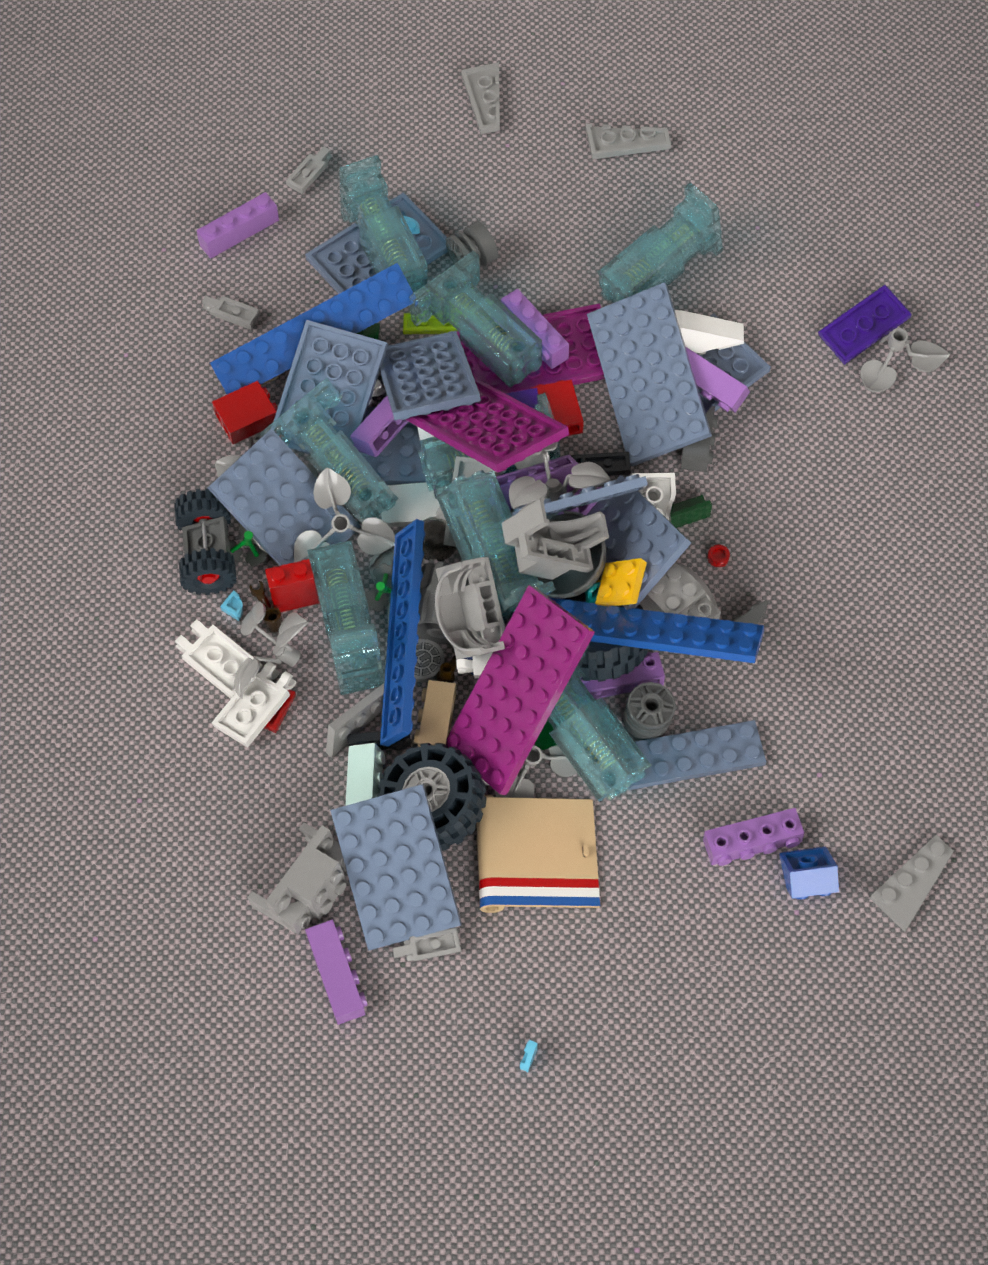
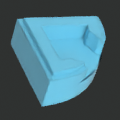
(413, 225)
(233, 606)
(530, 1052)

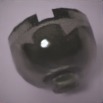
(434, 540)

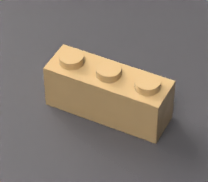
(437, 713)

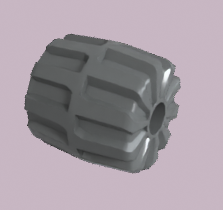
(428, 624)

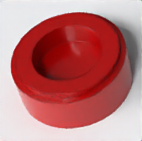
(718, 555)

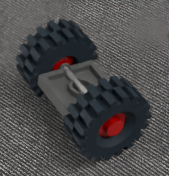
(207, 558)

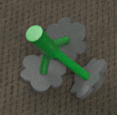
(255, 555)
(378, 596)

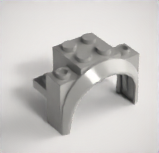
(553, 547)
(682, 593)
(469, 608)
(312, 880)

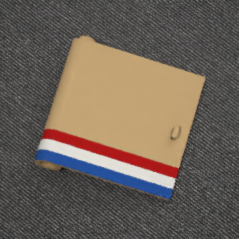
(535, 854)

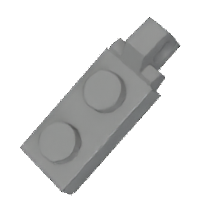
(309, 170)
(231, 311)
(429, 946)

